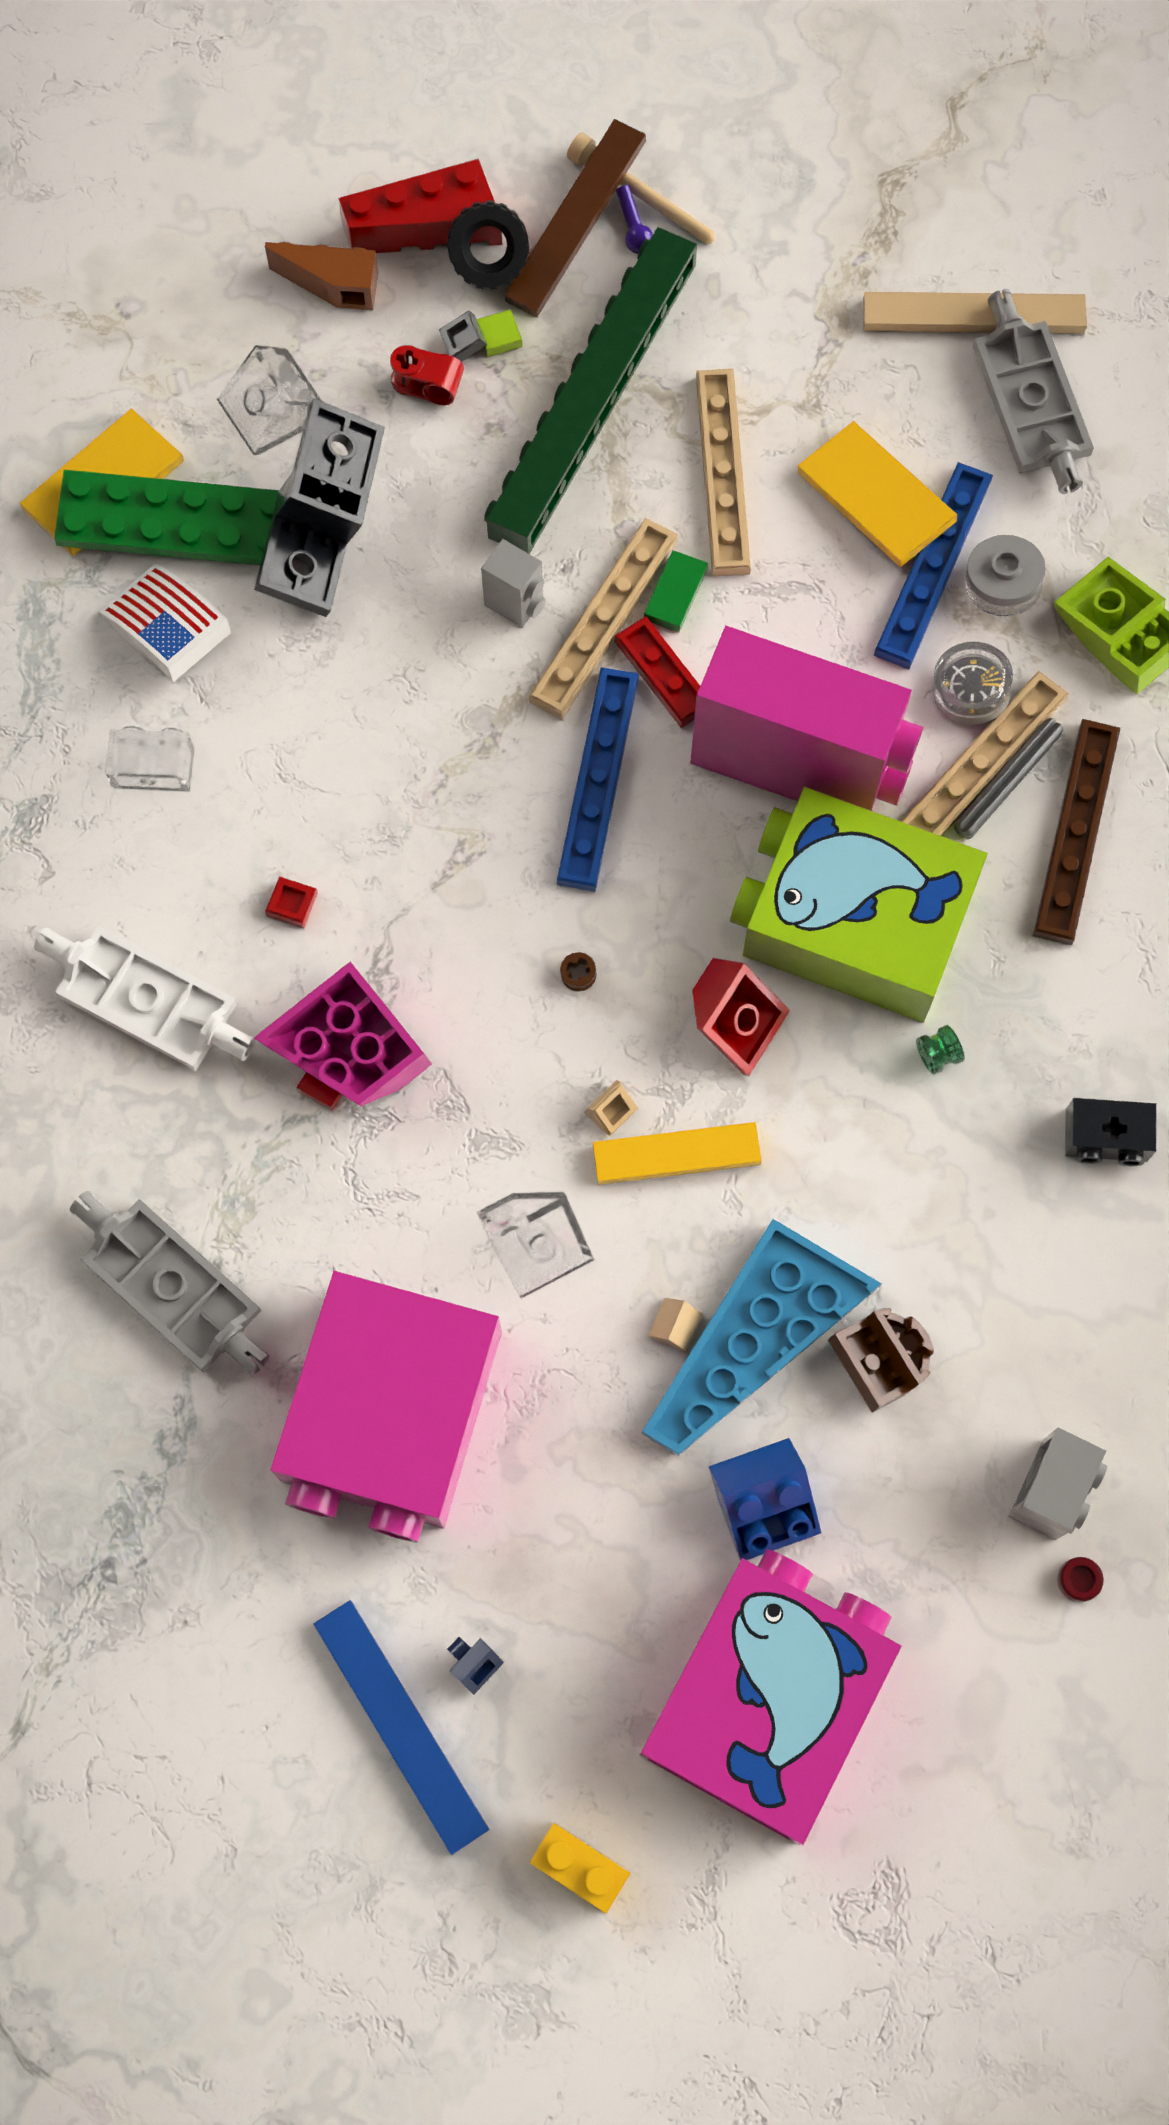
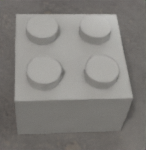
(1058, 1484)

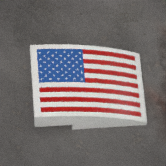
(166, 621)

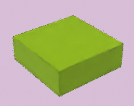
(500, 333)

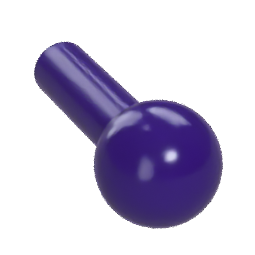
(636, 230)

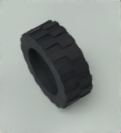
(467, 265)

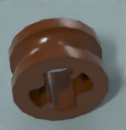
(573, 960)

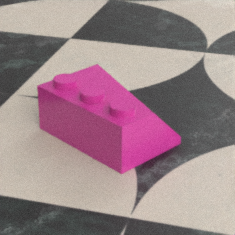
(347, 1039)

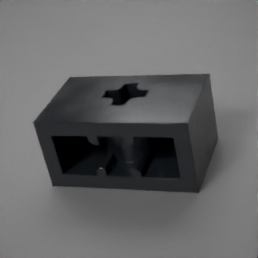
(1130, 1121)

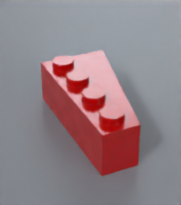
(416, 210)

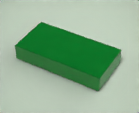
(676, 591)

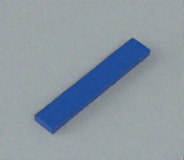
(932, 570)
(597, 779)
(401, 1727)

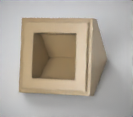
(611, 1108)
(676, 1324)

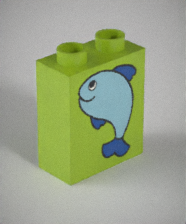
(858, 902)

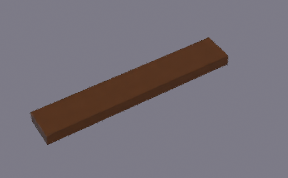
(575, 218)
(1076, 832)

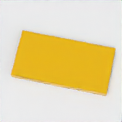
(124, 448)
(877, 493)

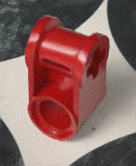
(429, 376)

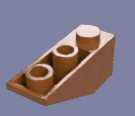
(334, 274)

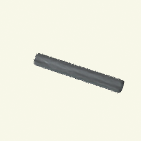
(1008, 778)

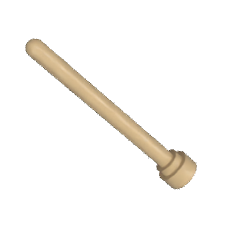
(581, 151)

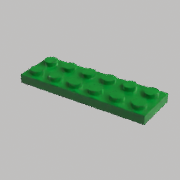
(164, 517)

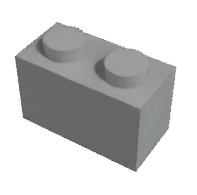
(513, 583)

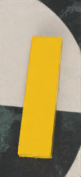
(676, 1153)

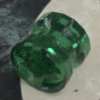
(940, 1049)

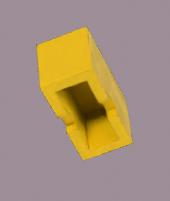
(580, 1867)

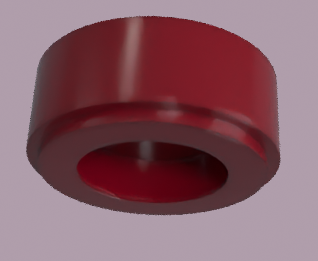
(1080, 1579)

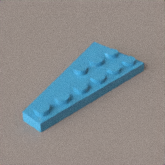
(769, 1316)

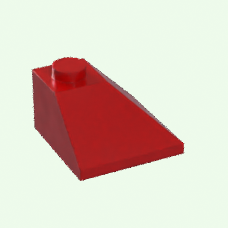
(737, 1012)

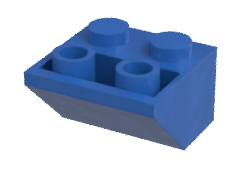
(765, 1499)

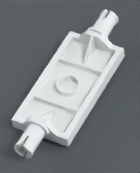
(145, 996)

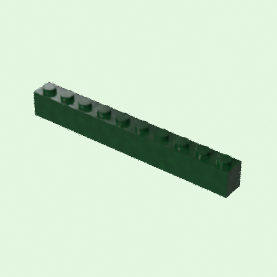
(591, 391)

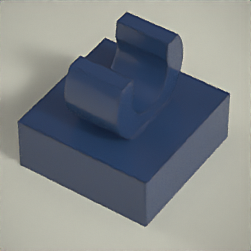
(474, 1663)

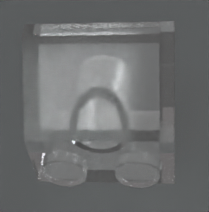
(267, 398)

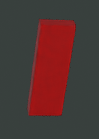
(660, 669)

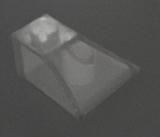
(535, 1238)

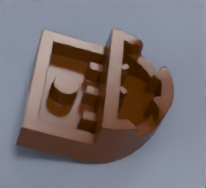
(884, 1356)

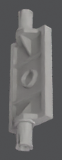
(1032, 395)
(170, 1284)

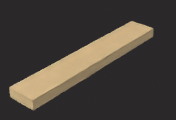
(968, 311)
(723, 472)
(603, 618)
(986, 756)

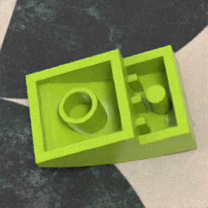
(1119, 623)

